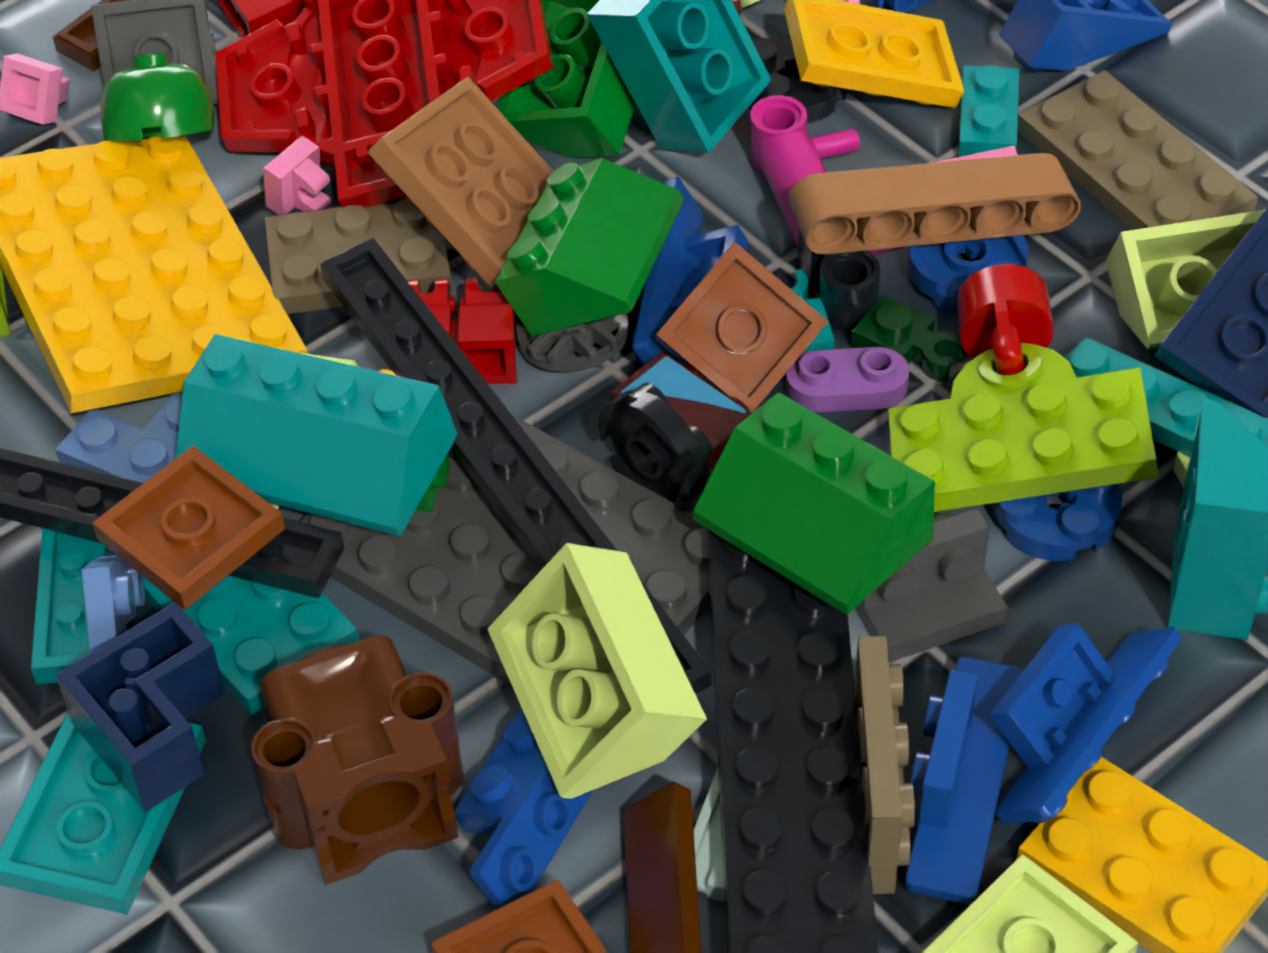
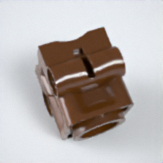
(357, 756)

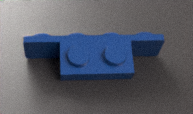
(678, 270)
(1067, 711)
(959, 781)
(522, 811)

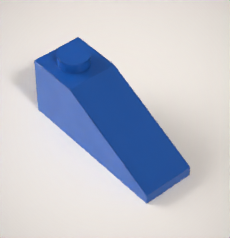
(1078, 31)

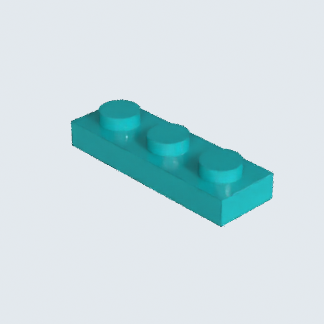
(60, 604)

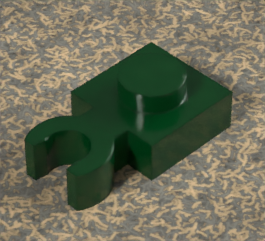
(910, 334)

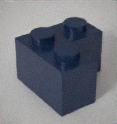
(135, 700)

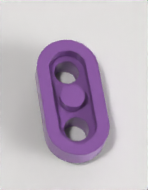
(848, 379)

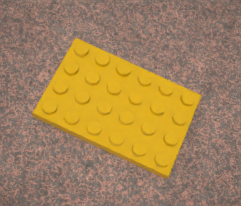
(129, 267)

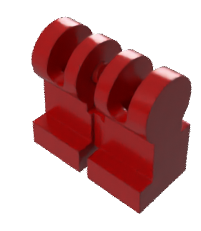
(483, 328)

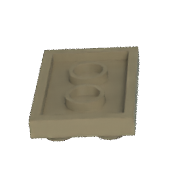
(307, 238)
(883, 755)

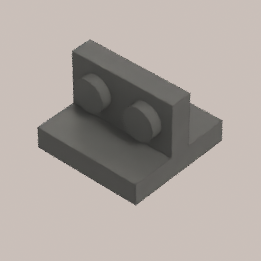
(155, 27)
(938, 591)

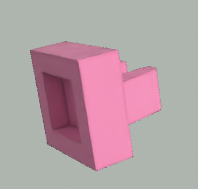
(32, 88)
(296, 179)

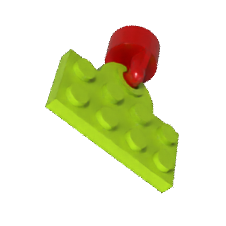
(1018, 411)

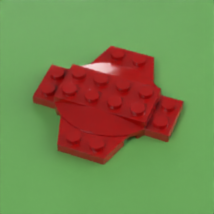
(363, 69)

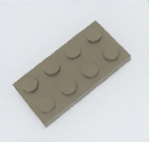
(1131, 156)

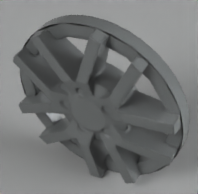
(572, 340)

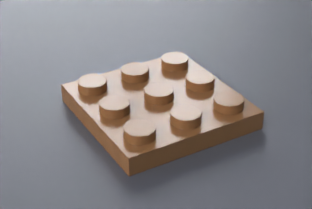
(466, 174)

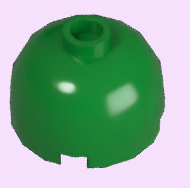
(155, 101)

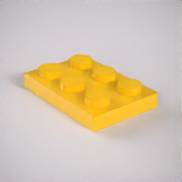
(873, 51)
(1149, 864)

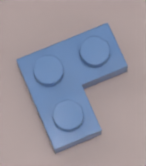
(121, 448)
(110, 597)

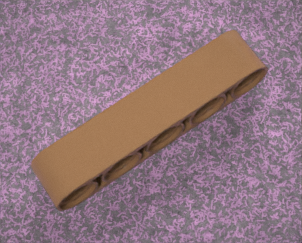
(933, 203)

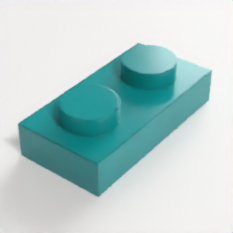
(988, 109)

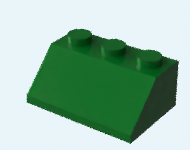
(580, 102)
(587, 245)
(816, 503)

